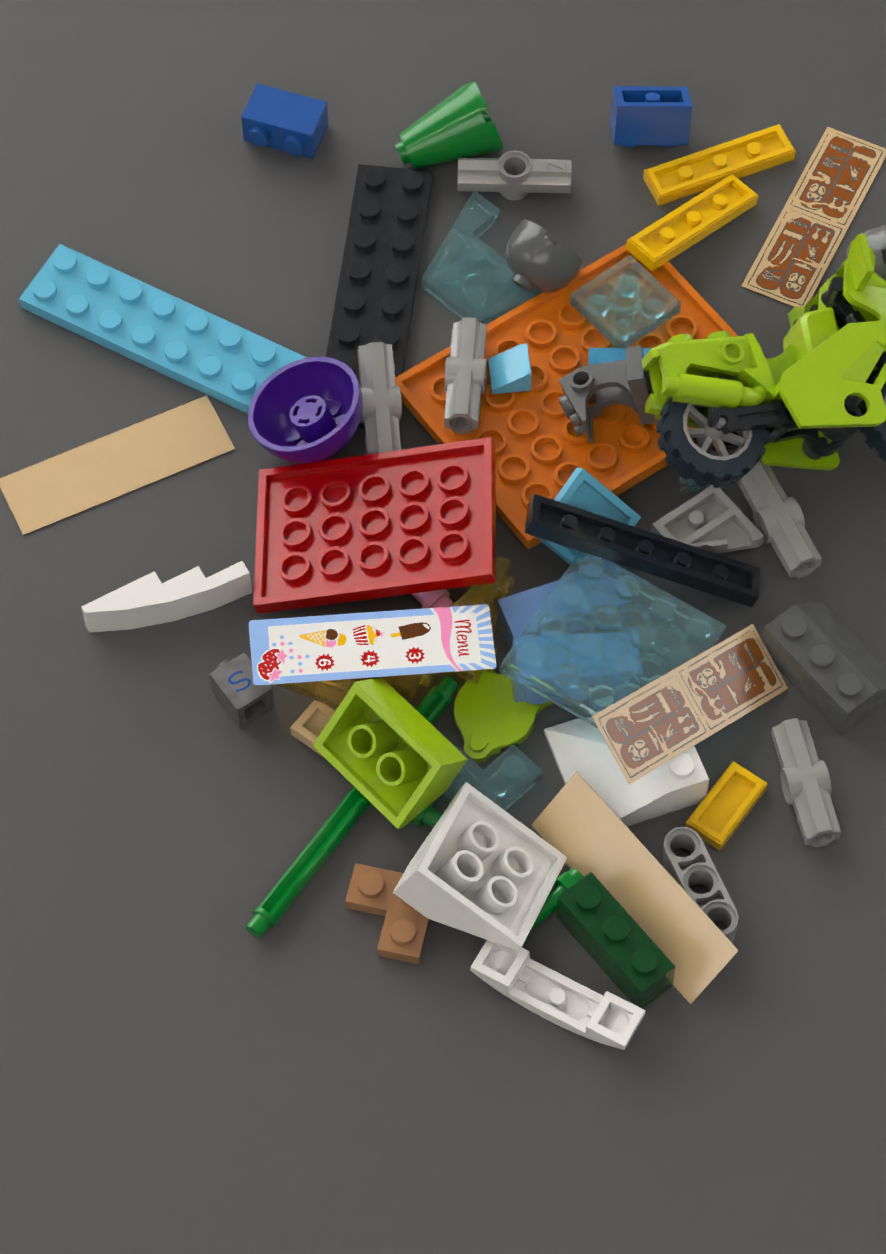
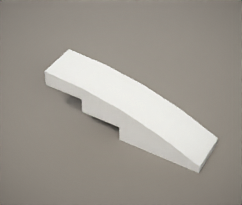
(153, 603)

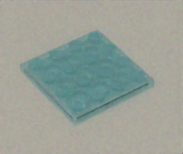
(605, 638)

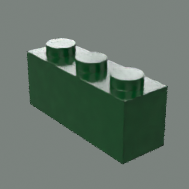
(615, 941)

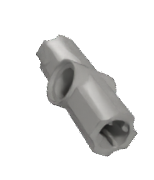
(514, 175)
(465, 375)
(380, 398)
(780, 521)
(805, 782)

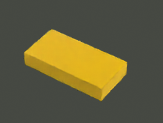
(726, 805)

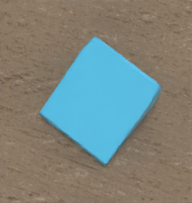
(510, 370)

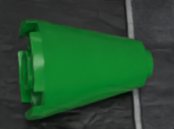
(451, 131)

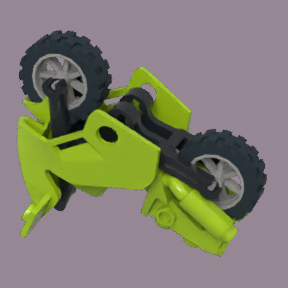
(778, 402)

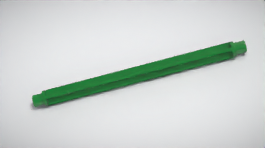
(333, 831)

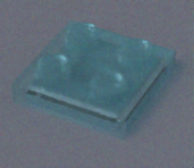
(625, 303)

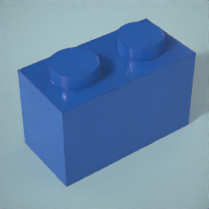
(650, 116)
(284, 121)

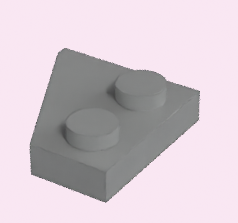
(710, 523)

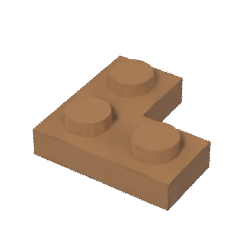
(403, 926)

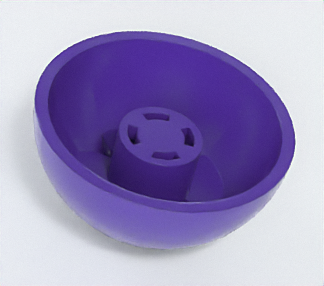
(307, 410)

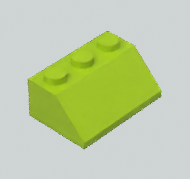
(389, 751)

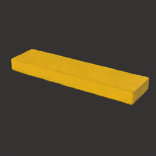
(709, 166)
(691, 222)

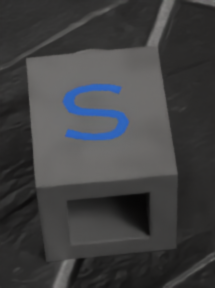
(236, 692)

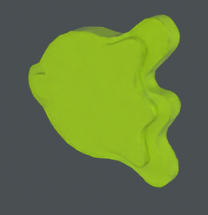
(490, 717)

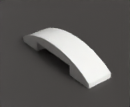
(556, 997)

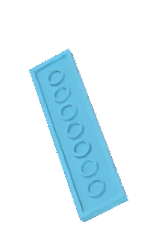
(154, 328)

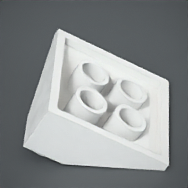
(662, 791)
(481, 871)

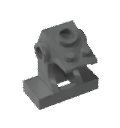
(606, 385)

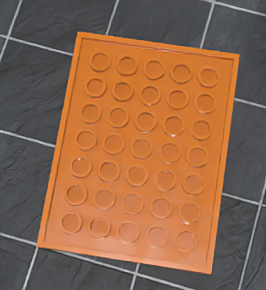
(529, 428)

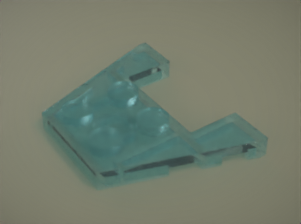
(469, 273)

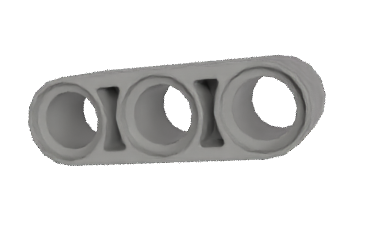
(699, 870)

